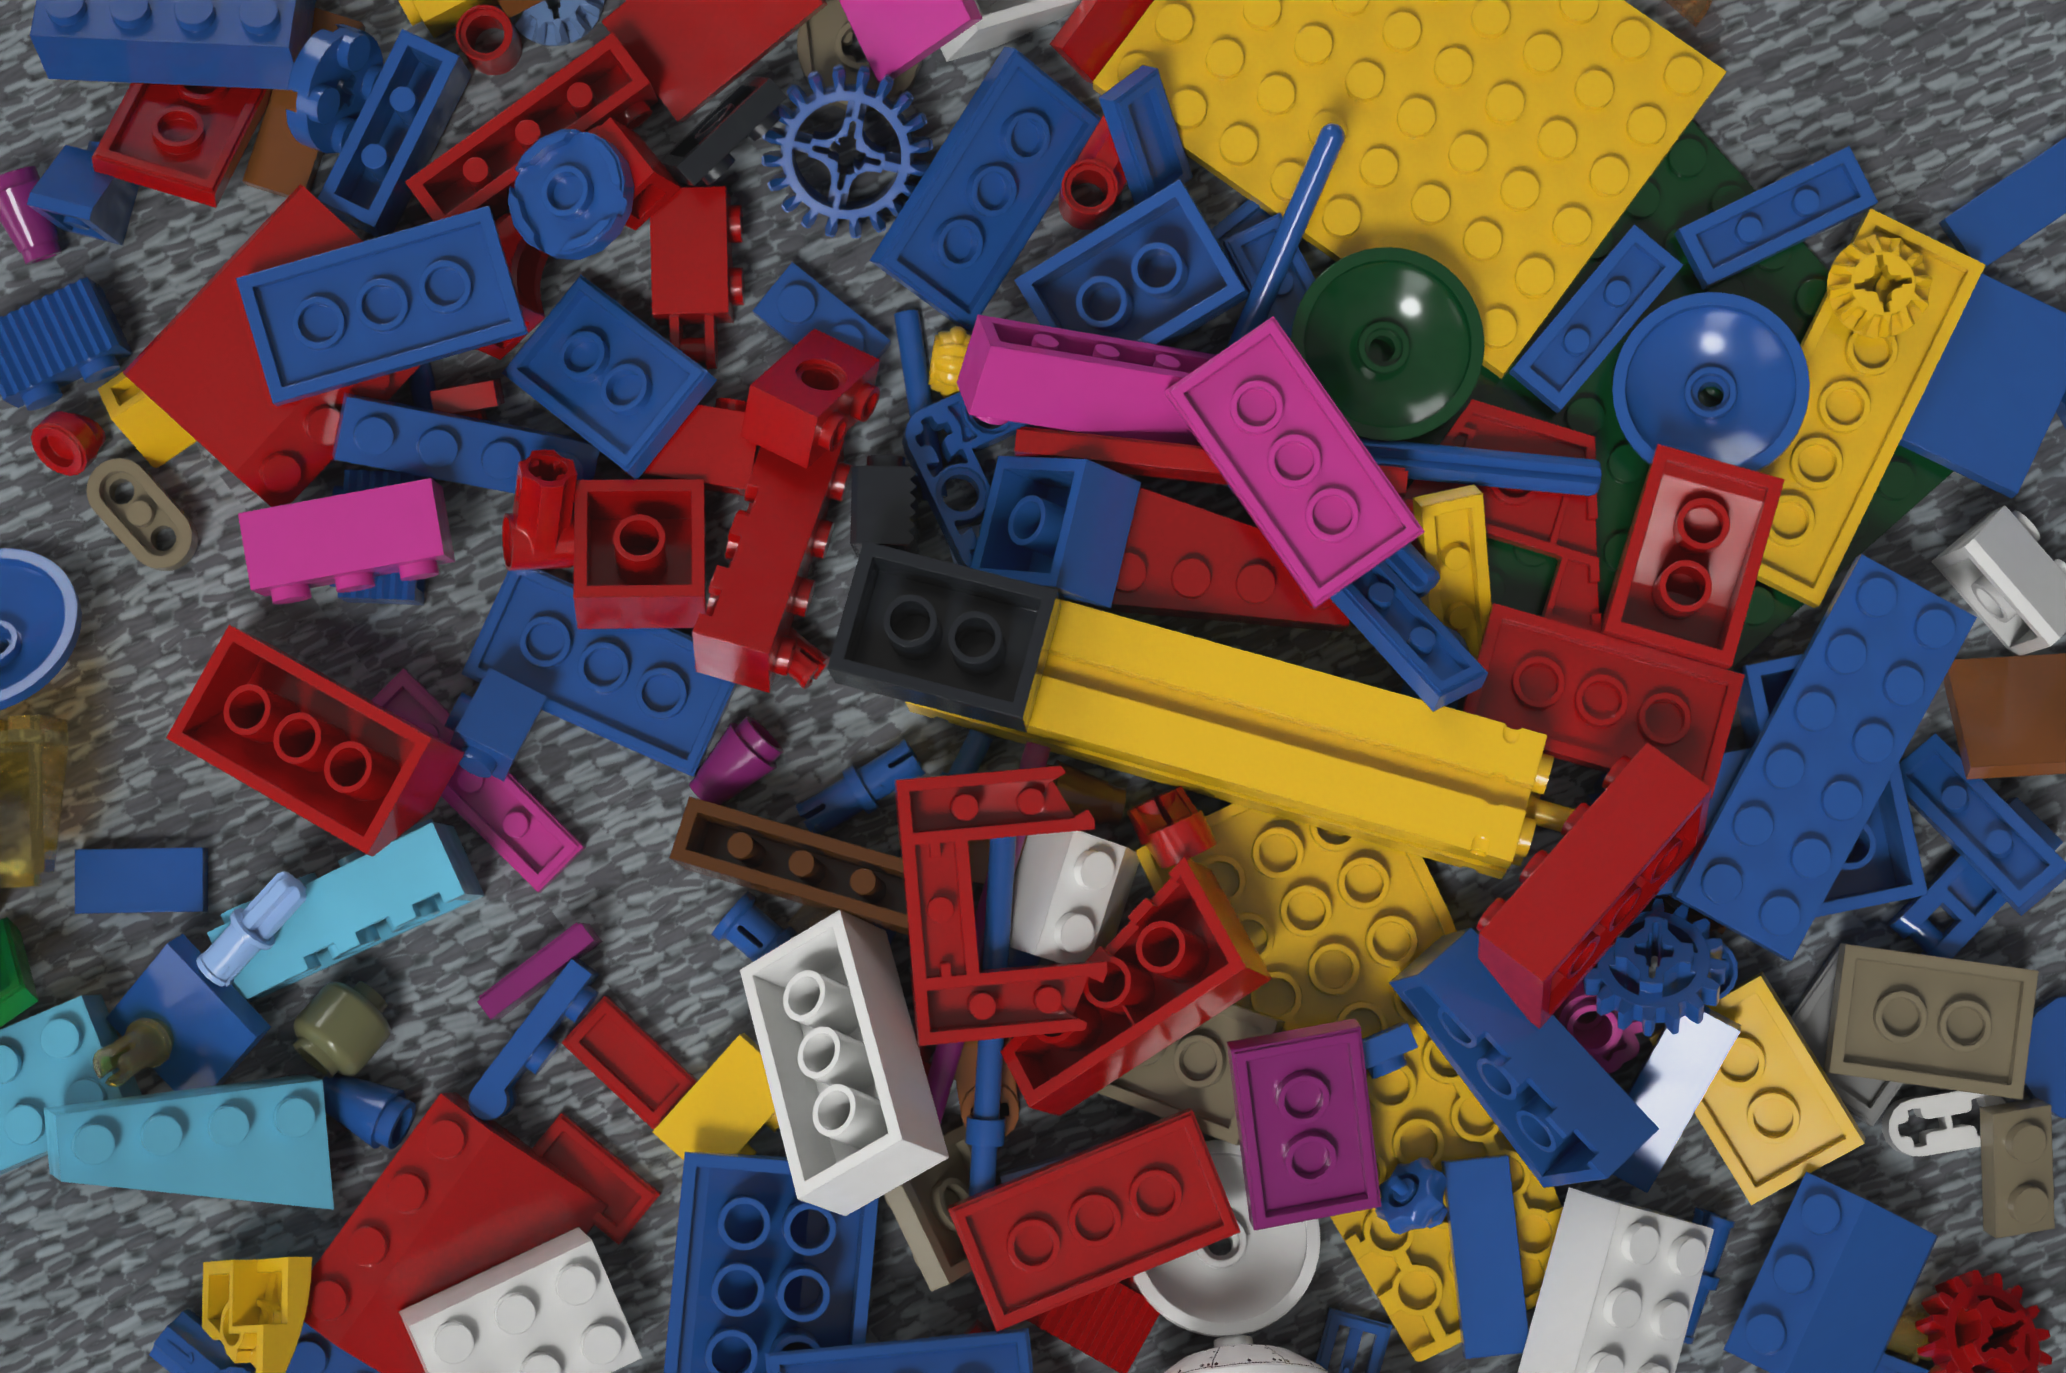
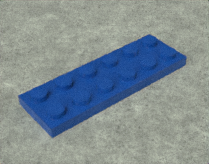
(1824, 757)

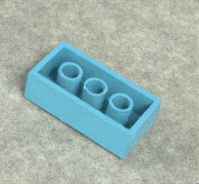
(50, 1065)

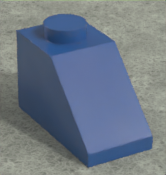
(83, 199)

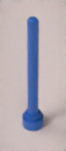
(1290, 230)

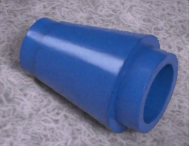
(369, 1109)

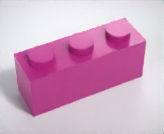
(347, 540)

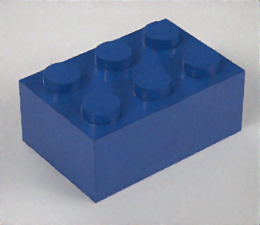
(1139, 275)

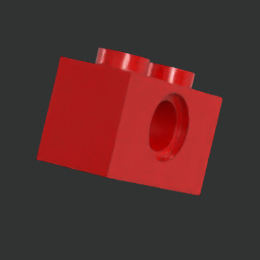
(811, 398)

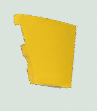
(257, 1308)

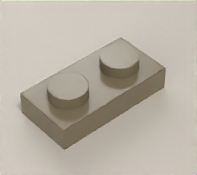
(2017, 1168)

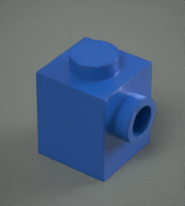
(493, 724)

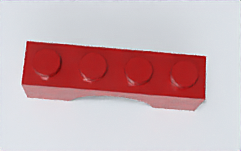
(526, 263)

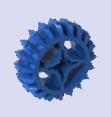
(818, 147)

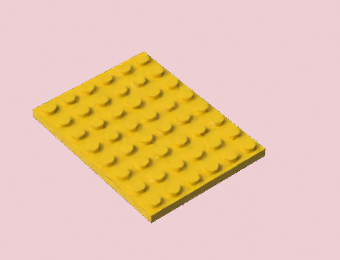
(1468, 126)

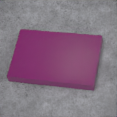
(1304, 1124)

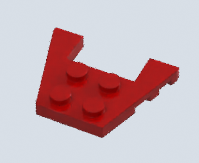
(1535, 520)

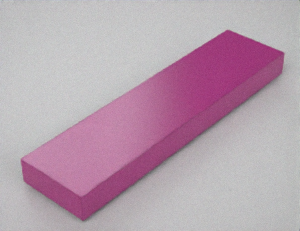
(498, 810)

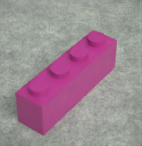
(1074, 381)

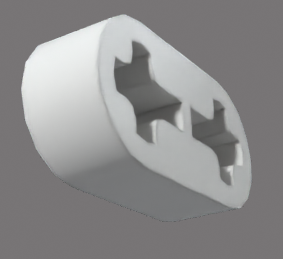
(1940, 1106)

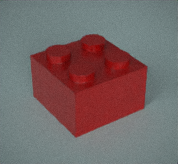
(639, 553)

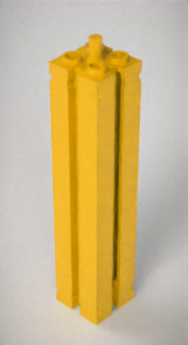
(1287, 741)

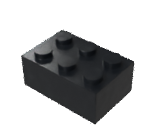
(944, 636)

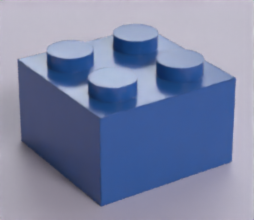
(1058, 526)

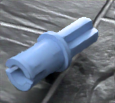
(252, 929)

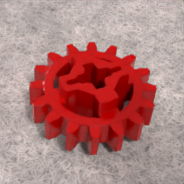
(1981, 1328)

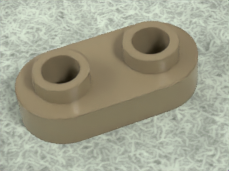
(143, 516)

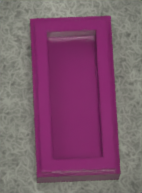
(538, 970)

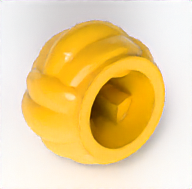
(947, 360)

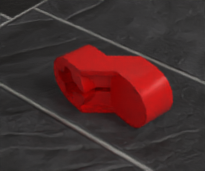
(1171, 827)

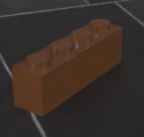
(791, 864)

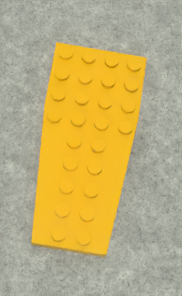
(1333, 931)

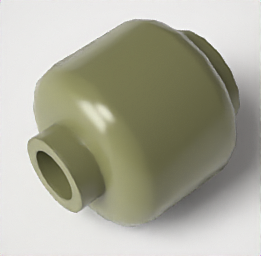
(341, 1028)

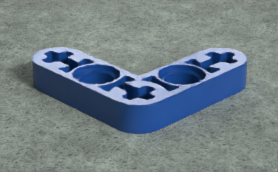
(963, 440)

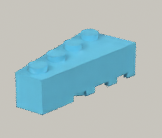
(362, 906)
(211, 1141)

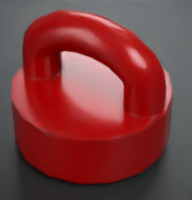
(67, 442)

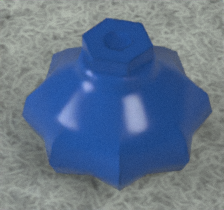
(1413, 1197)

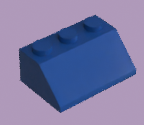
(1830, 1285)

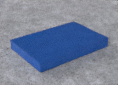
(609, 376)
(1993, 388)

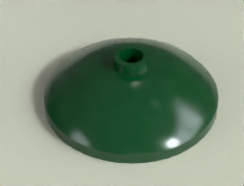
(1422, 317)

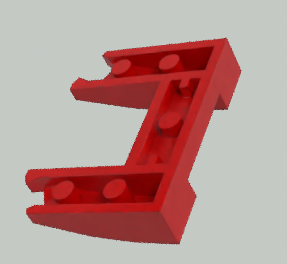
(949, 991)

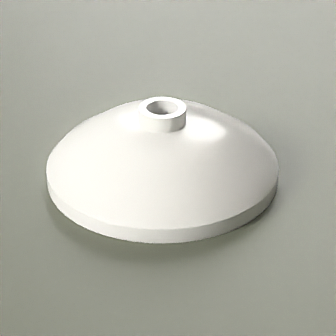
(1248, 1285)

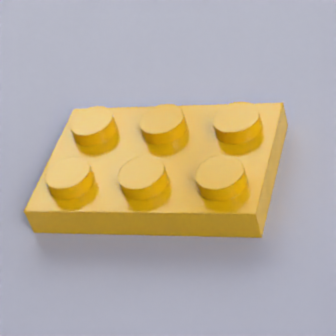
(1771, 1100)

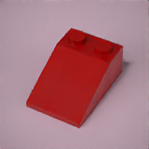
(1692, 557)

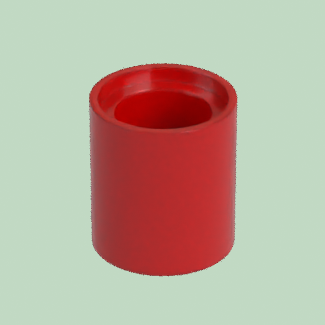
(476, 21)

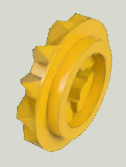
(1861, 309)

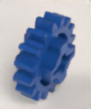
(1685, 975)

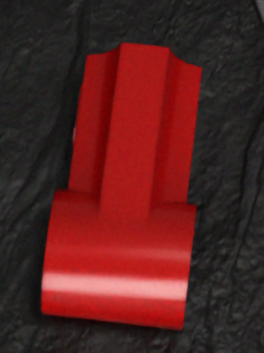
(1095, 165)
(542, 522)

